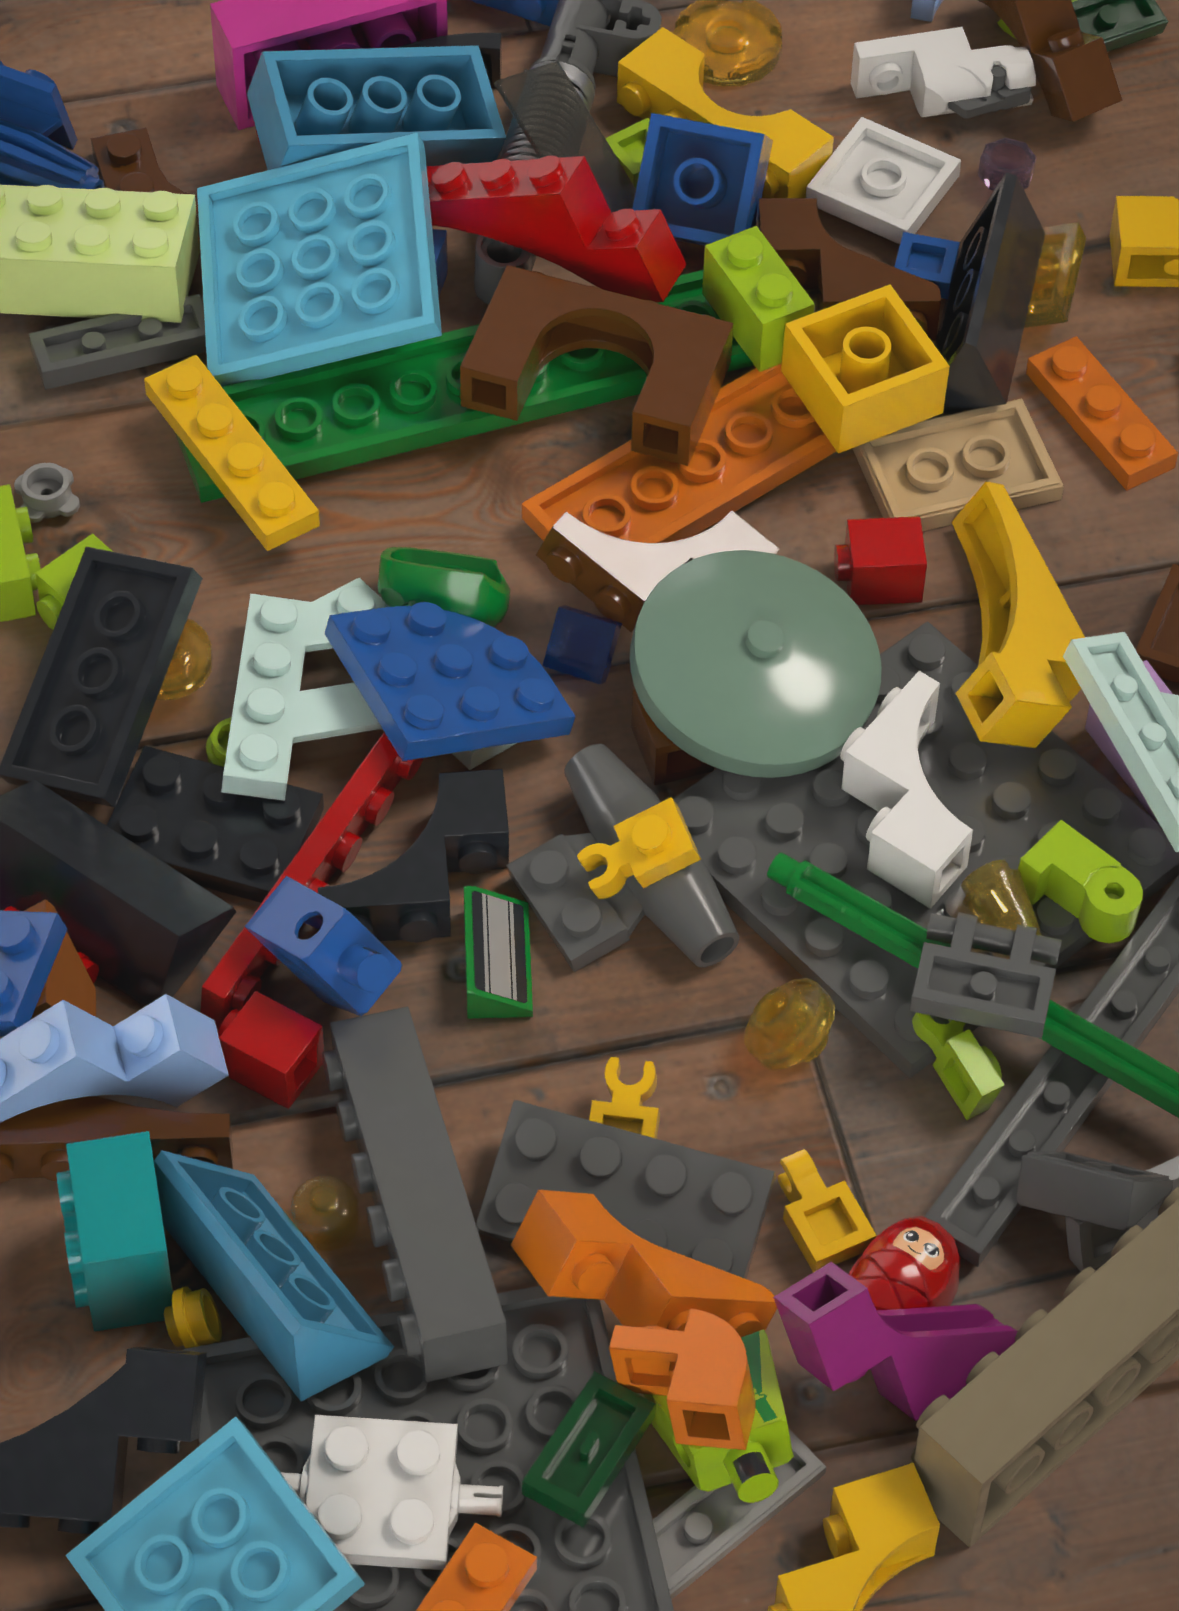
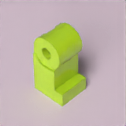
(1083, 883)

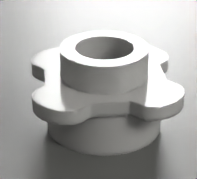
(47, 491)

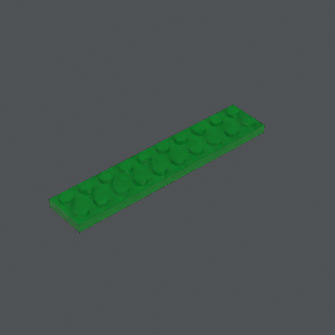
(413, 398)

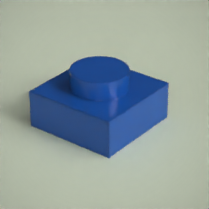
(929, 259)

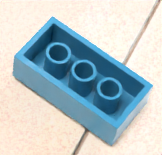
(352, 98)

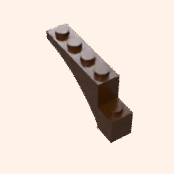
(37, 1139)

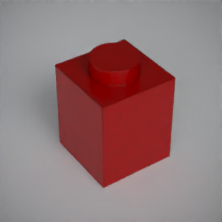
(882, 560)
(271, 1048)

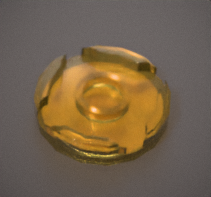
(737, 38)

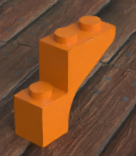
(588, 1254)

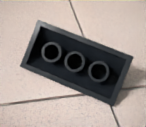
(990, 299)
(116, 899)

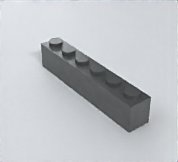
(417, 1196)

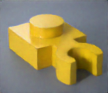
(649, 848)
(627, 1100)

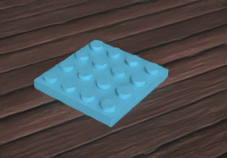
(318, 261)

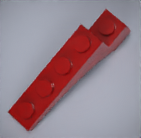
(561, 216)

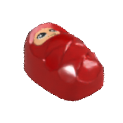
(910, 1266)

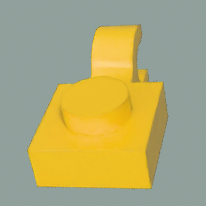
(822, 1219)

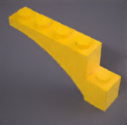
(1026, 627)

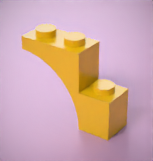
(873, 1534)

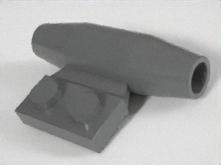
(585, 927)

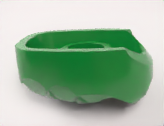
(447, 579)

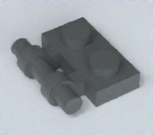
(985, 987)

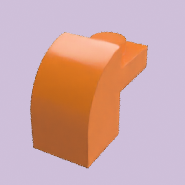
(700, 1373)

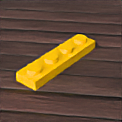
(232, 452)

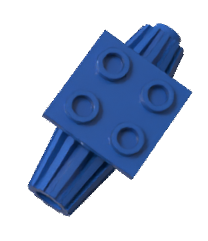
(30, 135)

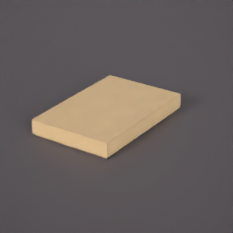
(946, 459)

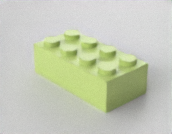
(96, 252)

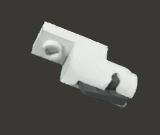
(944, 73)

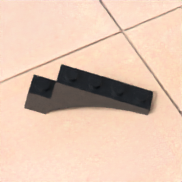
(78, 1458)

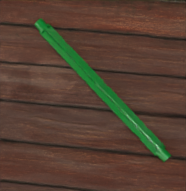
(906, 940)

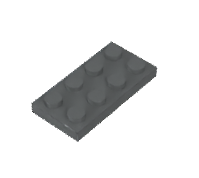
(651, 1186)

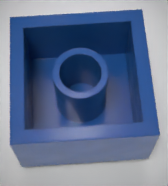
(702, 177)

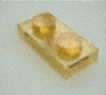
(1056, 275)

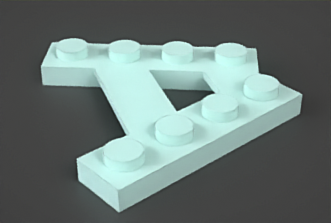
(268, 701)
(1136, 718)

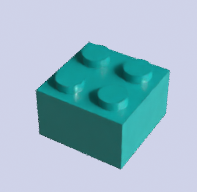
(115, 1231)

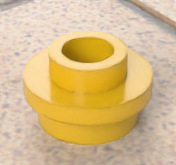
(192, 1318)

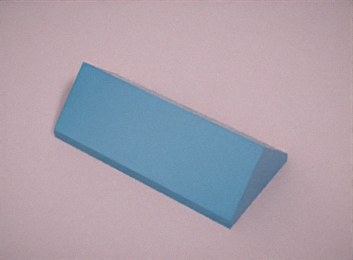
(267, 1274)

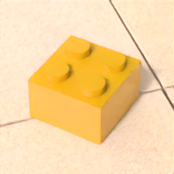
(864, 368)

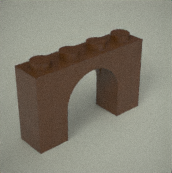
(546, 316)

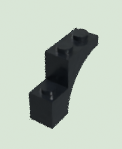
(412, 893)

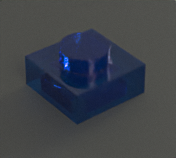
(582, 644)

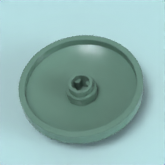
(754, 663)

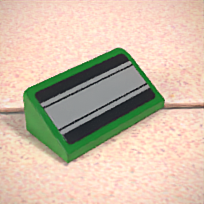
(497, 955)

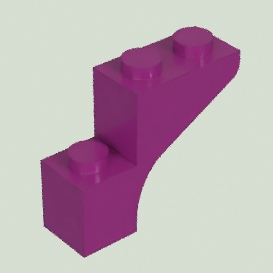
(909, 1351)

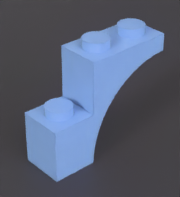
(69, 1054)

